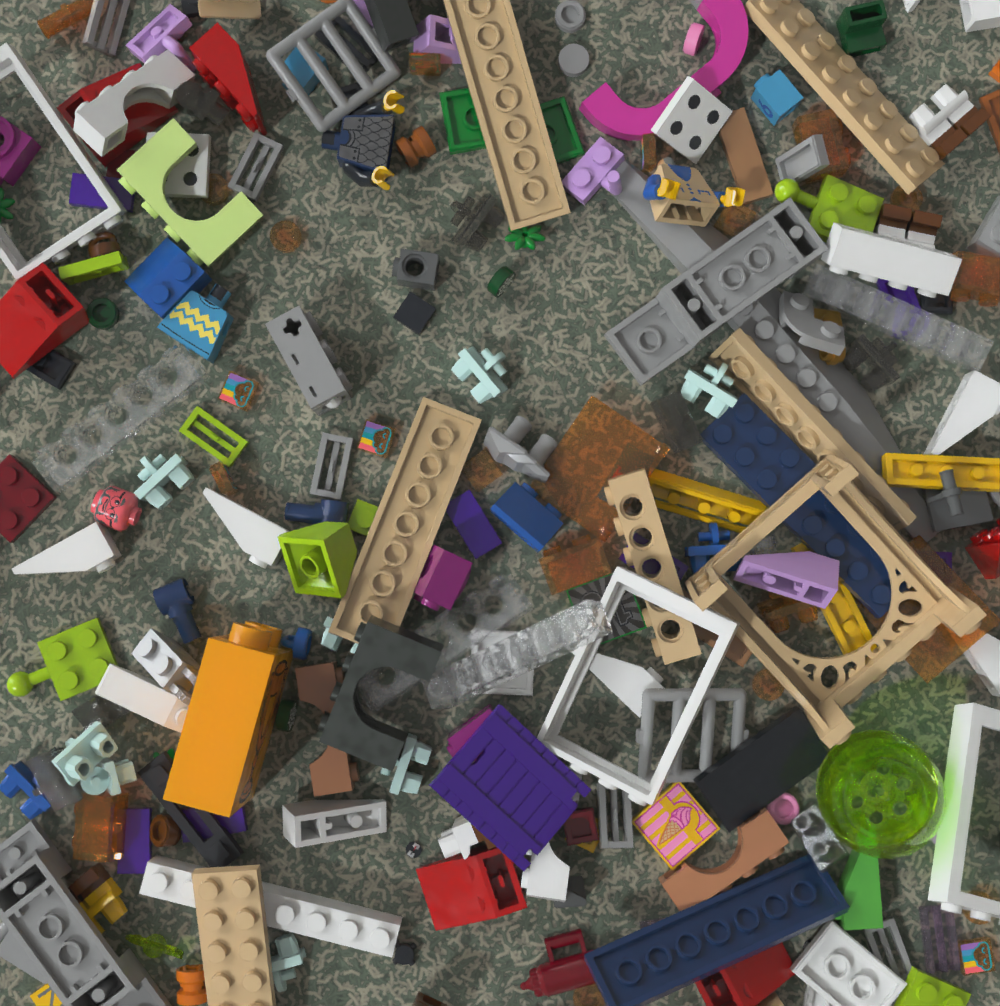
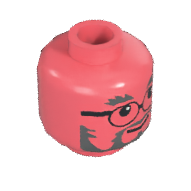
(116, 508)

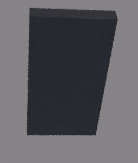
(761, 768)

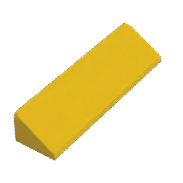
(705, 500)

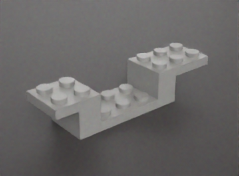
(716, 290)
(60, 933)

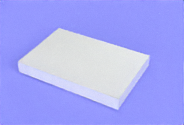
(846, 970)

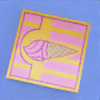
(675, 824)

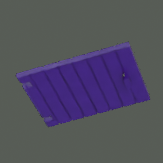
(513, 790)

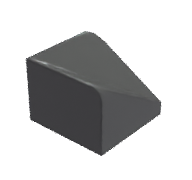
(575, 893)

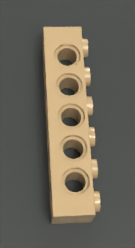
(636, 484)

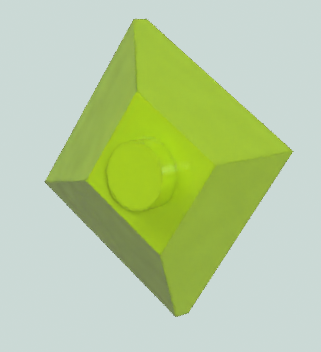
(320, 558)

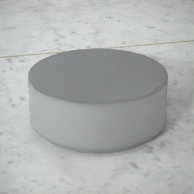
(570, 16)
(573, 60)

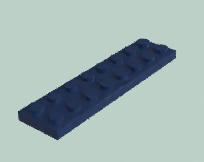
(772, 465)
(715, 934)

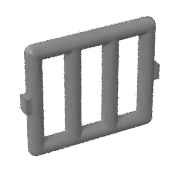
(298, 40)
(679, 696)

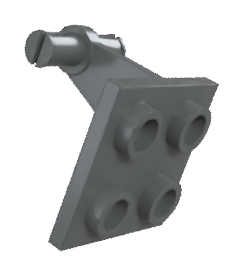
(955, 507)

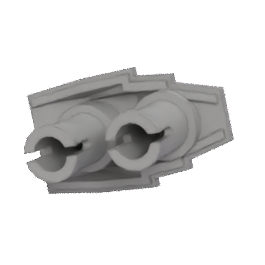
(507, 451)

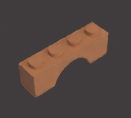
(333, 769)
(757, 840)

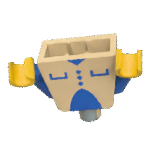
(683, 195)

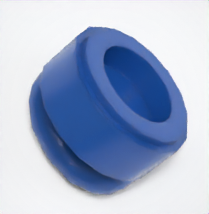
(299, 643)

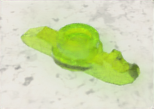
(155, 945)

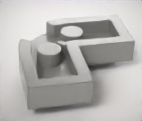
(798, 313)

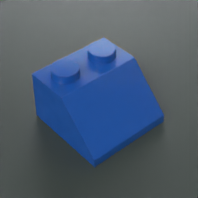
(167, 278)
(527, 516)

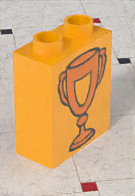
(229, 719)

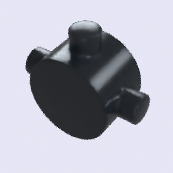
(404, 953)

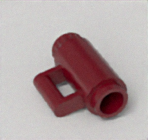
(563, 973)

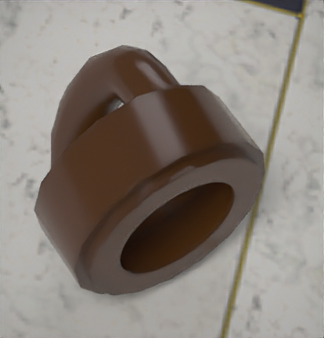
(105, 247)
(164, 831)

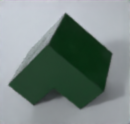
(862, 28)

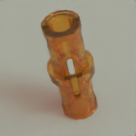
(50, 25)

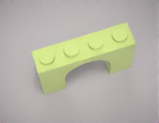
(147, 174)

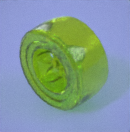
(896, 834)

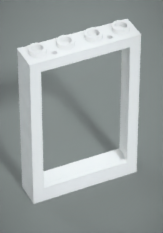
(13, 62)
(585, 761)
(953, 833)

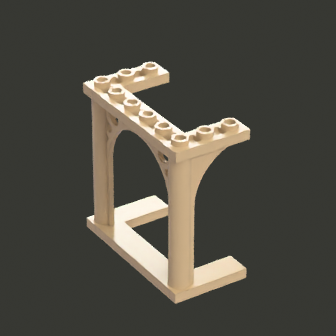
(938, 602)

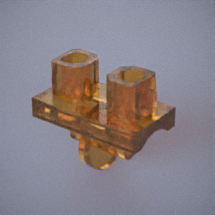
(778, 607)

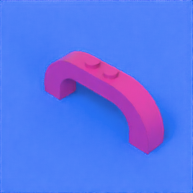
(628, 123)

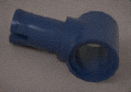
(319, 512)
(176, 602)

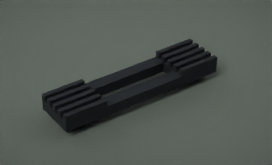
(220, 847)

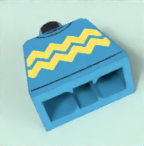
(200, 322)

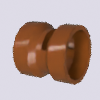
(416, 146)

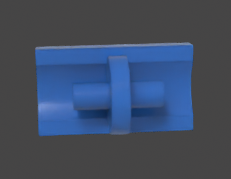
(700, 555)
(21, 778)

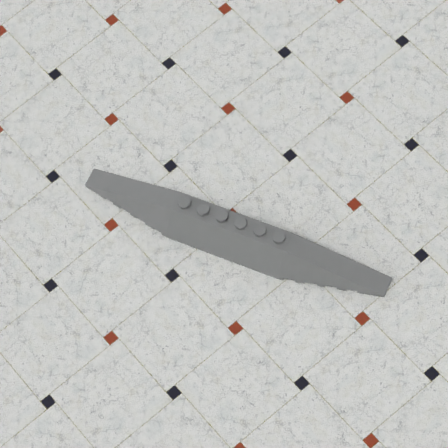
(826, 386)

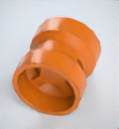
(192, 985)

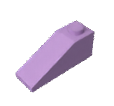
(436, 37)
(792, 574)

